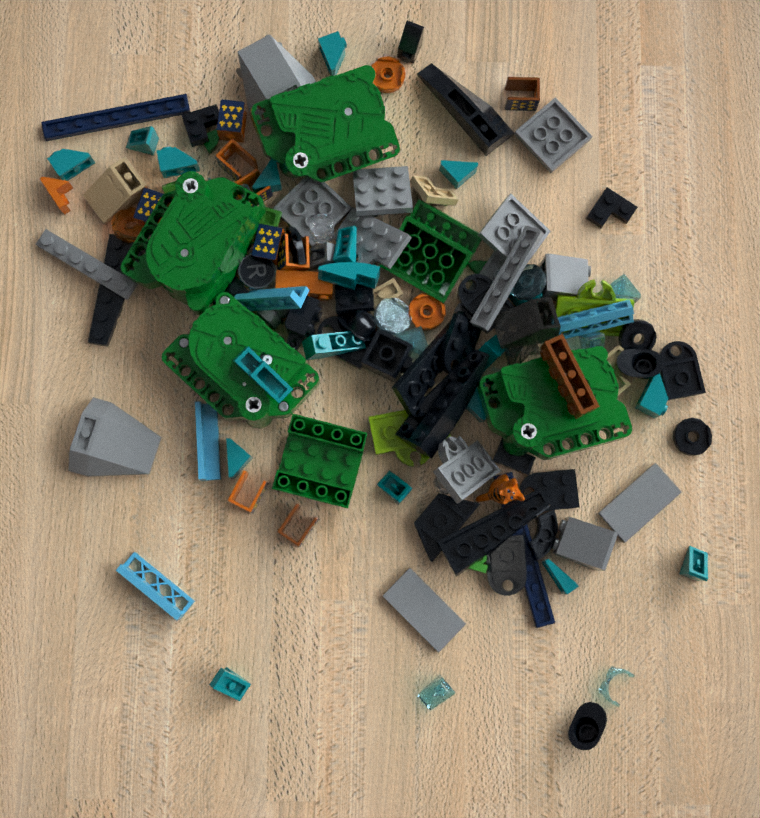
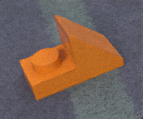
(57, 189)

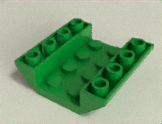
(320, 461)

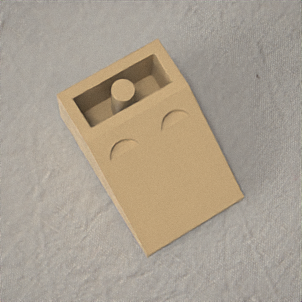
(115, 190)

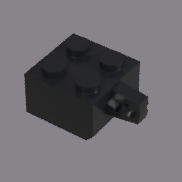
(301, 321)
(388, 356)

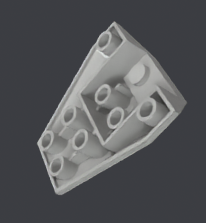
(269, 71)
(111, 443)

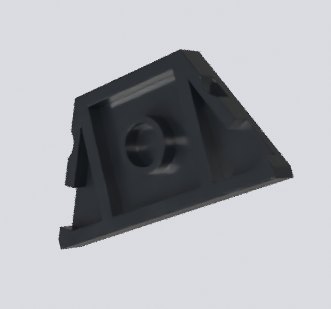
(441, 519)

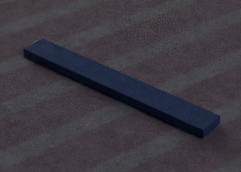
(115, 117)
(535, 586)

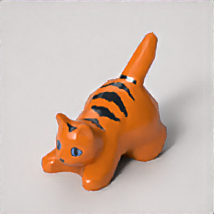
(502, 491)

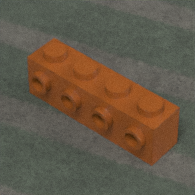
(568, 376)

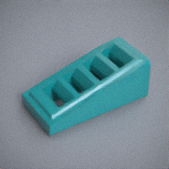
(350, 248)
(561, 579)

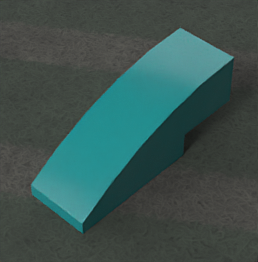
(350, 274)
(262, 374)

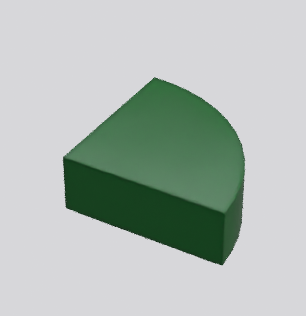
(214, 139)
(477, 265)

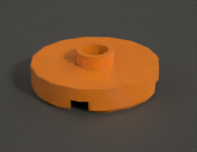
(391, 67)
(426, 302)

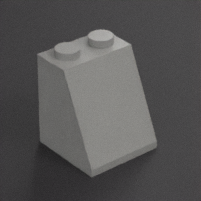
(564, 275)
(584, 543)

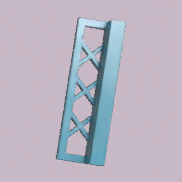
(273, 298)
(594, 317)
(207, 442)
(151, 592)

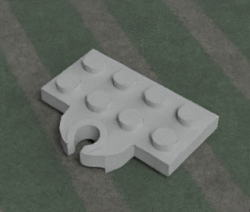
(375, 239)
(464, 467)

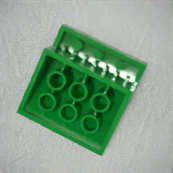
(437, 251)

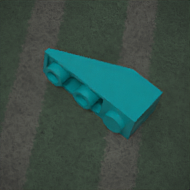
(331, 344)

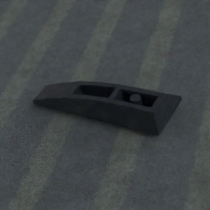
(469, 110)
(443, 406)

